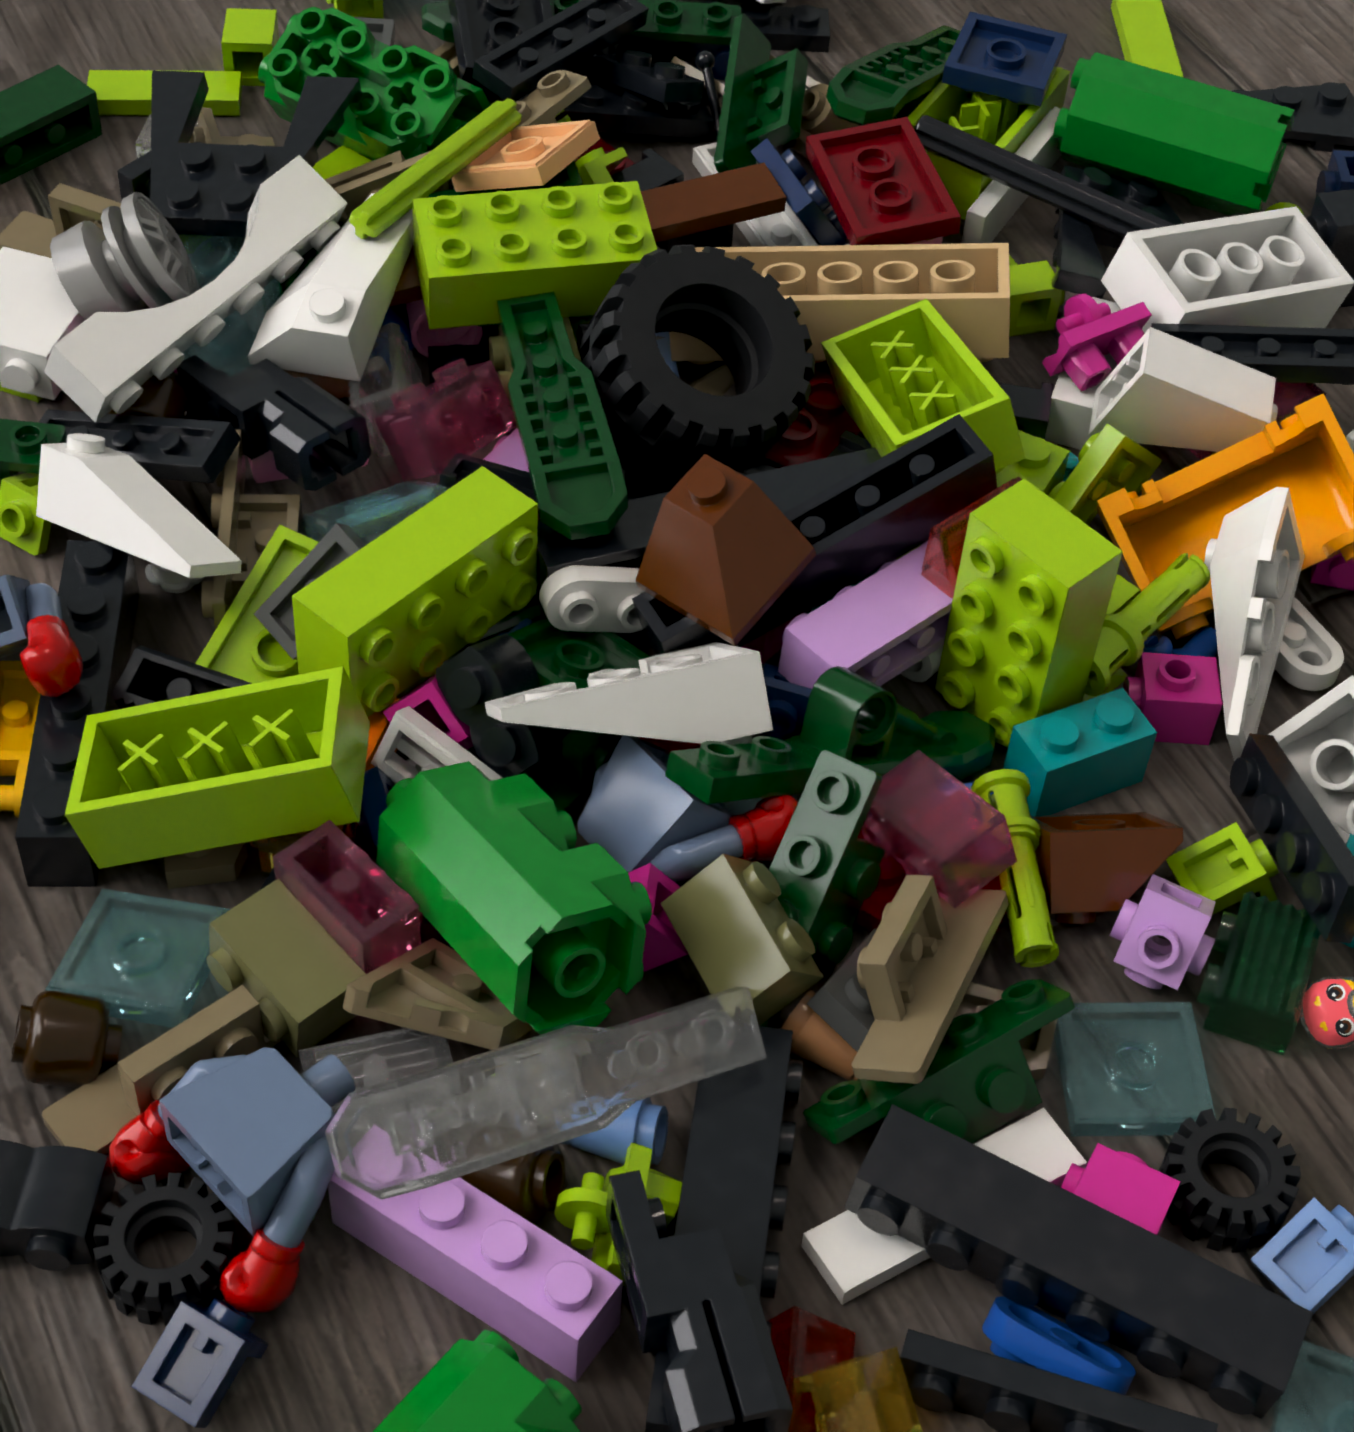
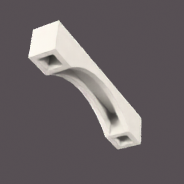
(117, 352)

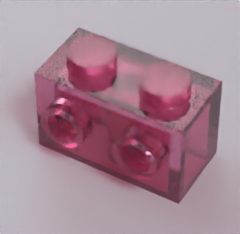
(446, 418)
(939, 828)
(350, 896)

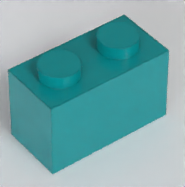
(1081, 751)

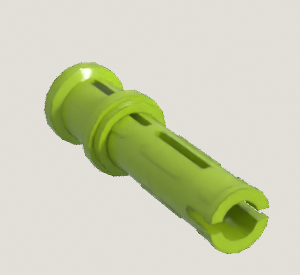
(1125, 633)
(1027, 907)

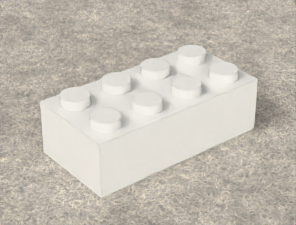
(1231, 272)

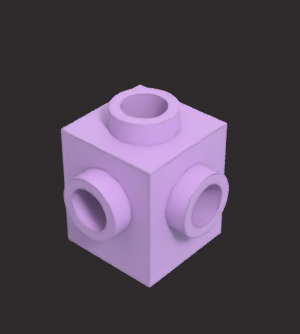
(1166, 912)

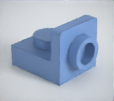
(1310, 1255)

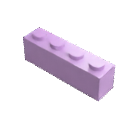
(869, 626)
(490, 1266)

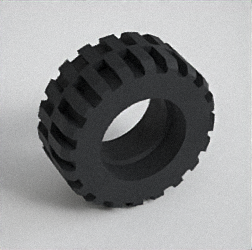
(730, 312)

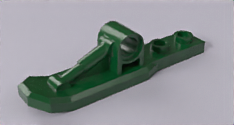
(891, 79)
(560, 422)
(843, 717)

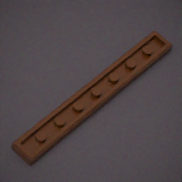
(676, 211)

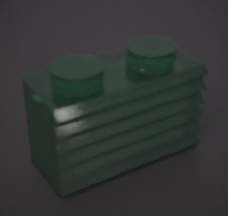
(1261, 974)

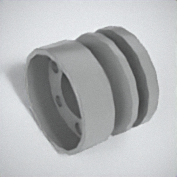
(127, 263)

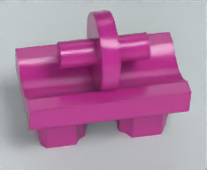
(1089, 334)

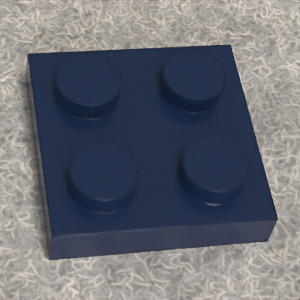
(1004, 59)
(805, 199)

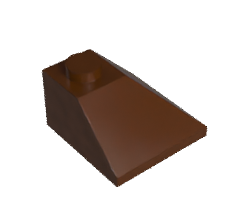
(721, 551)
(1099, 860)

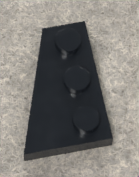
(1321, 113)

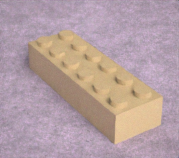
(860, 283)

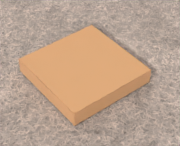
(527, 156)

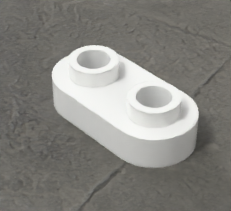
(603, 596)
(1308, 652)

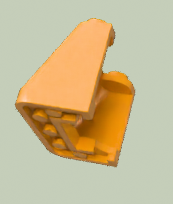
(1189, 505)

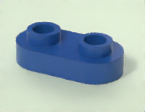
(1050, 1345)

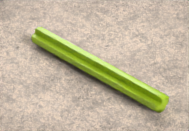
(434, 169)

